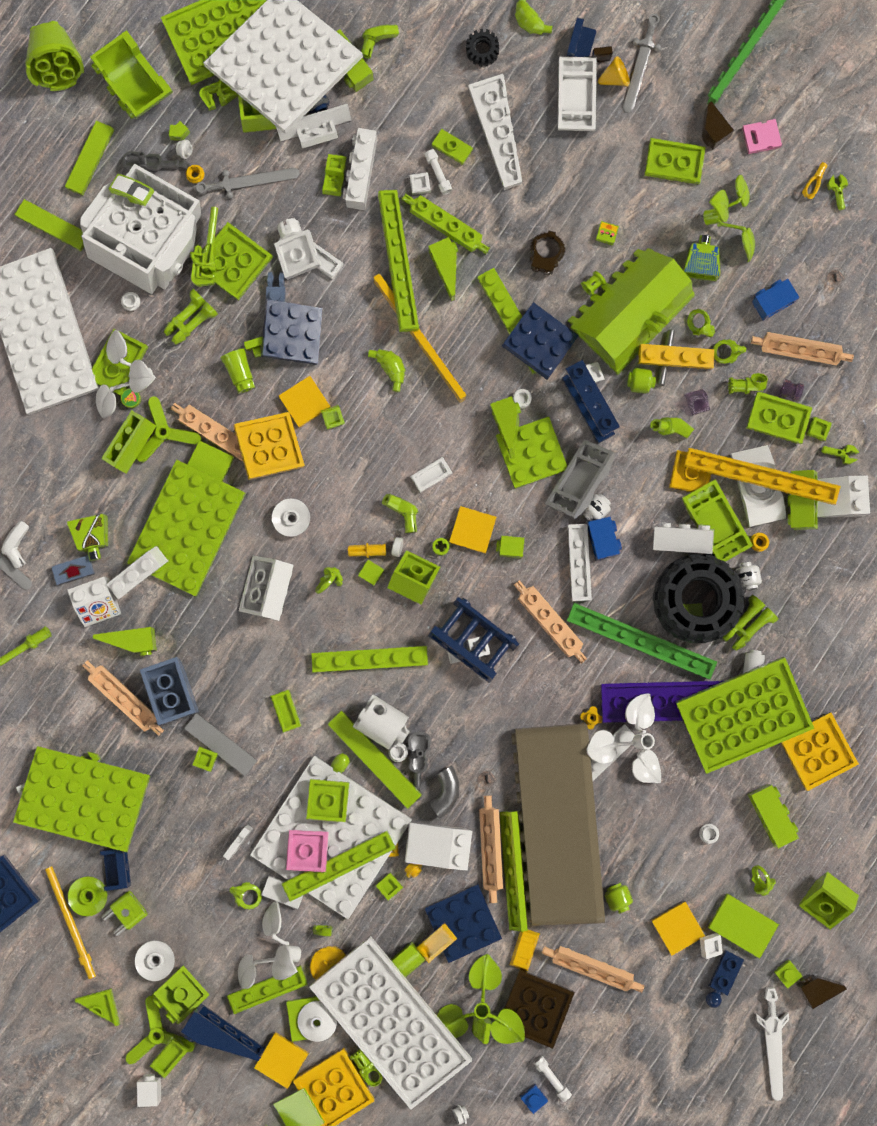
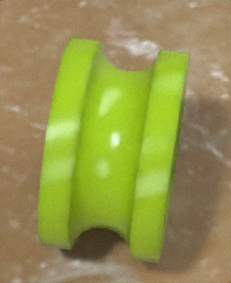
(444, 542)

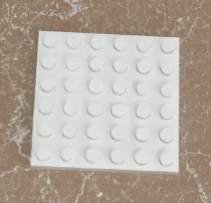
(283, 61)
(365, 819)

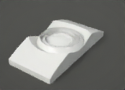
(577, 94)
(760, 503)

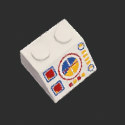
(94, 601)

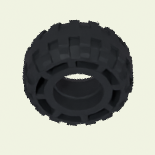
(669, 604)

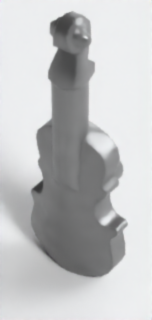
(150, 162)
(419, 744)

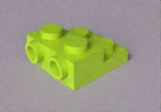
(179, 995)

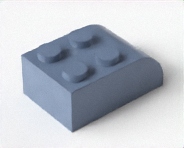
(169, 691)

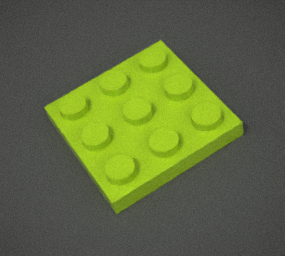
(237, 261)
(536, 454)

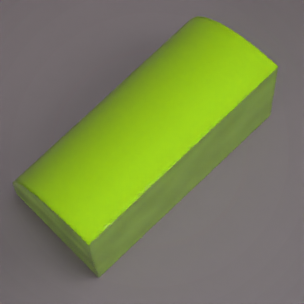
(408, 959)

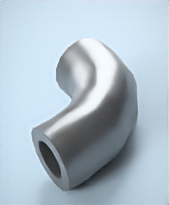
(448, 792)

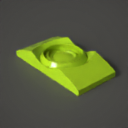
(712, 508)

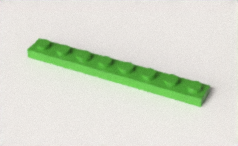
(745, 50)
(641, 641)

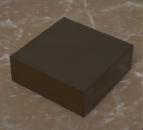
(602, 54)

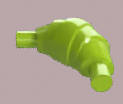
(529, 19)
(392, 366)

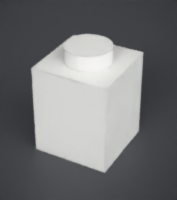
(148, 1091)

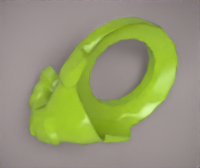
(707, 329)
(736, 351)
(329, 576)
(761, 887)
(239, 891)

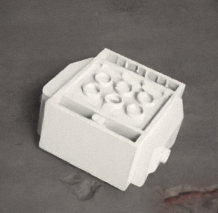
(159, 246)

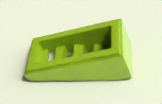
(481, 1029)

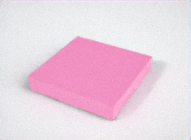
(307, 850)

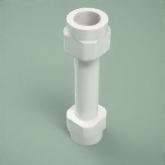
(444, 186)
(562, 1091)

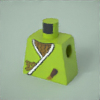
(90, 534)

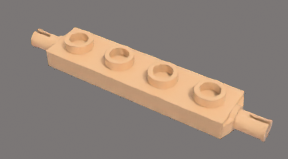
(802, 348)
(209, 429)
(550, 621)
(122, 698)
(491, 849)
(593, 968)

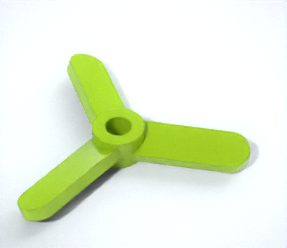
(171, 434)
(150, 1041)

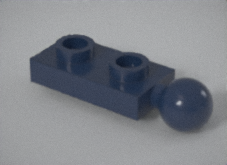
(723, 978)

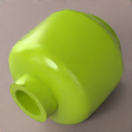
(641, 380)
(618, 898)

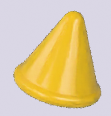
(615, 74)

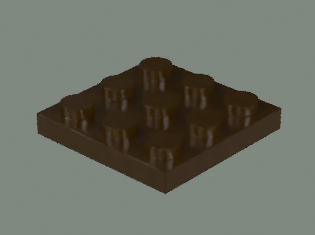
(540, 1006)

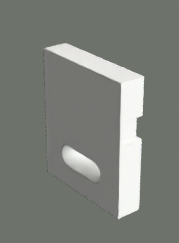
(238, 842)

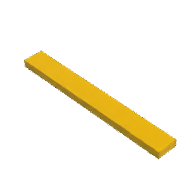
(424, 344)
(762, 476)

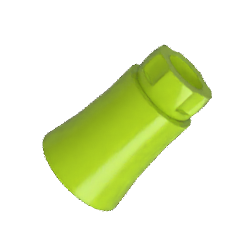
(239, 370)

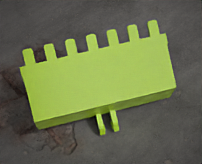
(633, 308)

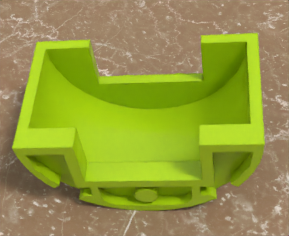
(129, 76)

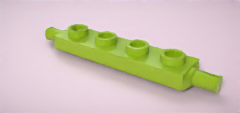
(446, 223)

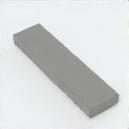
(221, 744)

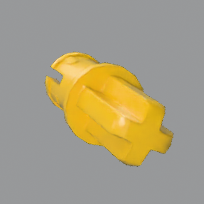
(367, 550)

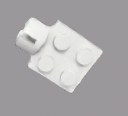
(295, 249)

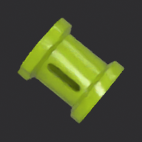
(597, 278)

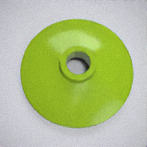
(78, 900)

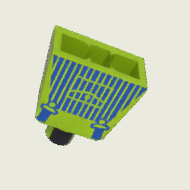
(703, 260)

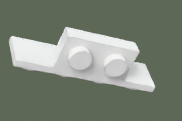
(317, 126)

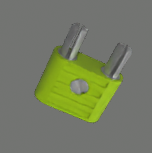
(127, 910)

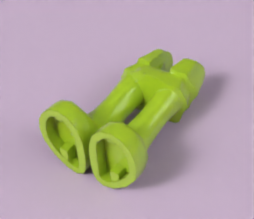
(178, 321)
(765, 617)

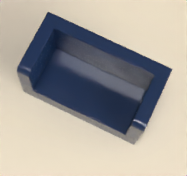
(116, 869)

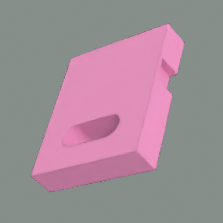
(766, 136)

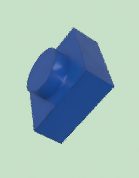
(534, 1098)

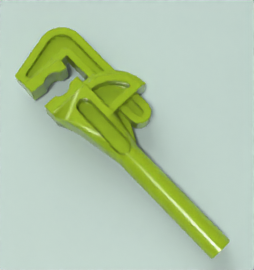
(223, 92)
(205, 258)

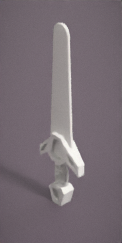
(773, 1035)

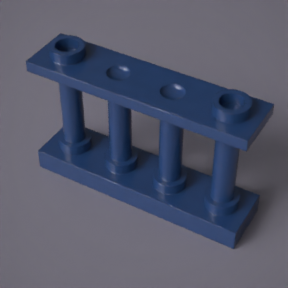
(590, 402)
(456, 646)

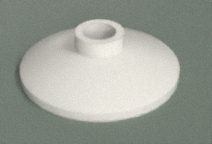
(284, 510)
(147, 967)
(311, 1012)

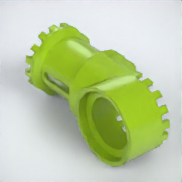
(748, 384)
(365, 1067)

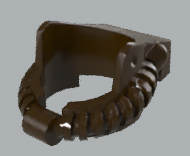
(543, 264)

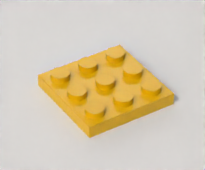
(268, 445)
(820, 752)
(335, 1088)

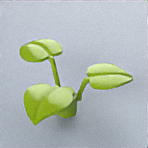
(721, 213)
(506, 1027)

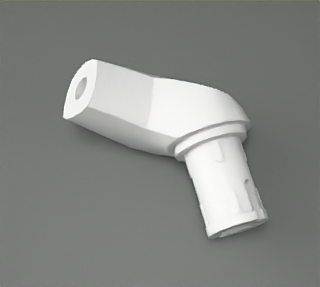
(11, 544)

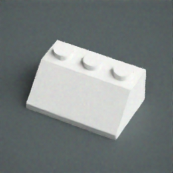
(266, 587)

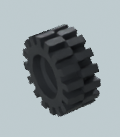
(488, 38)

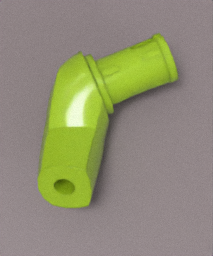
(375, 34)
(670, 426)
(404, 508)

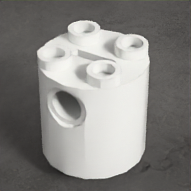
(382, 723)

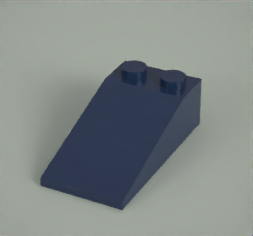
(213, 1031)

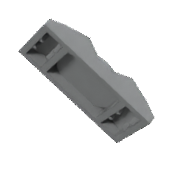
(580, 479)

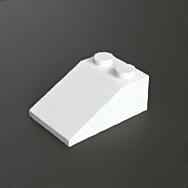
(852, 498)
(438, 846)

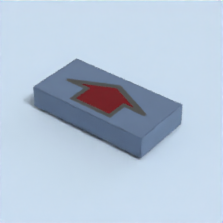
(73, 570)

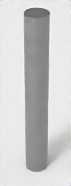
(663, 369)

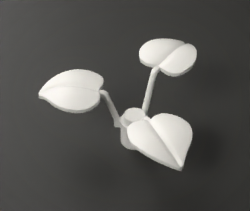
(139, 375)
(645, 767)
(285, 956)

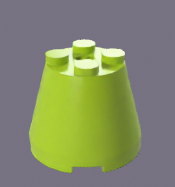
(52, 57)

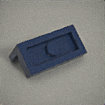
(581, 40)

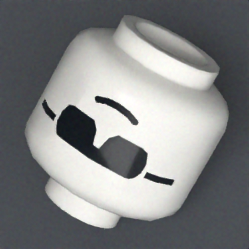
(598, 508)
(749, 576)

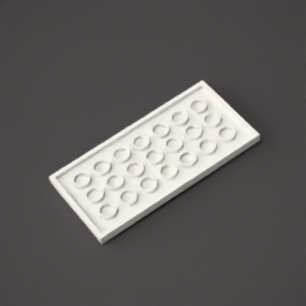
(42, 333)
(390, 1022)

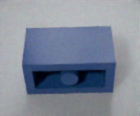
(775, 299)
(603, 538)

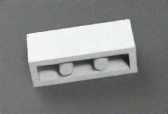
(683, 538)
(137, 572)

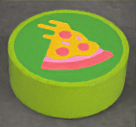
(130, 398)

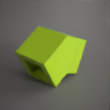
(178, 132)

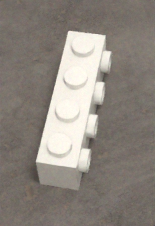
(361, 168)

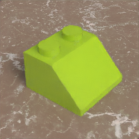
(252, 119)
(413, 577)
(829, 900)

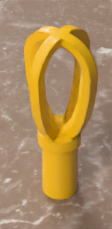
(817, 176)

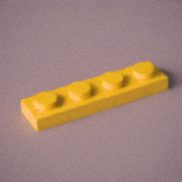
(676, 356)

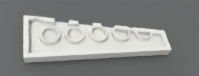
(494, 115)

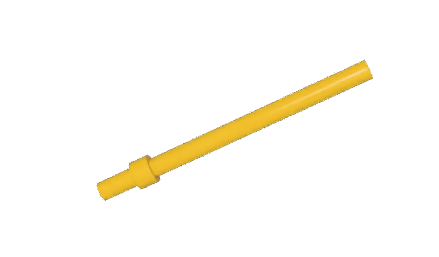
(84, 958)

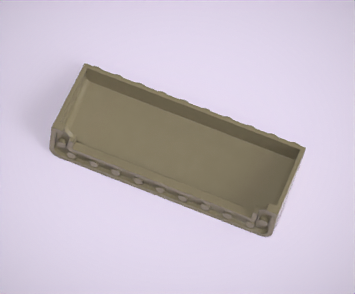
(558, 825)

